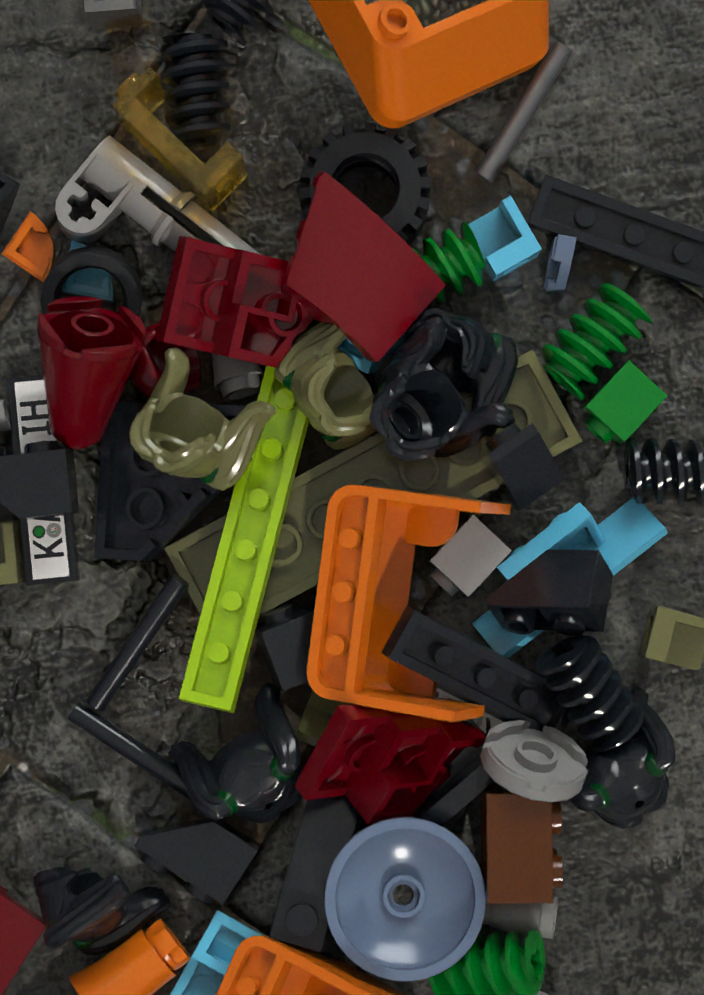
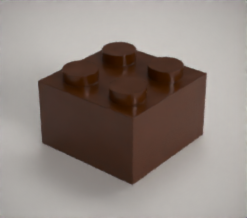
(518, 847)

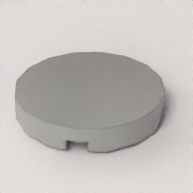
(534, 762)

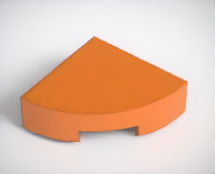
(32, 248)

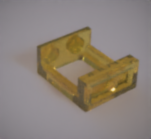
(210, 181)

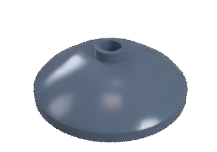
(410, 937)

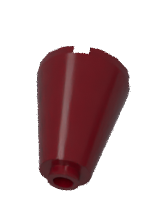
(86, 365)

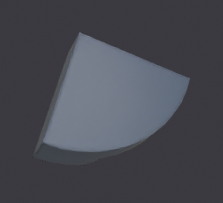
(559, 264)

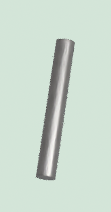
(523, 112)

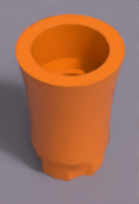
(136, 966)

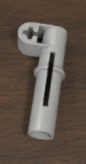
(127, 184)

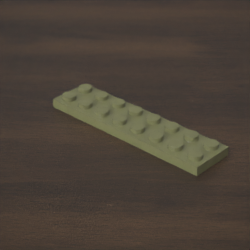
(371, 464)

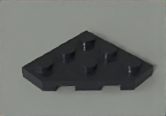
(136, 501)

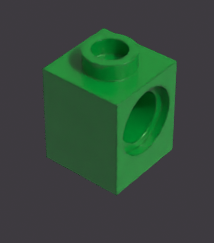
(622, 404)

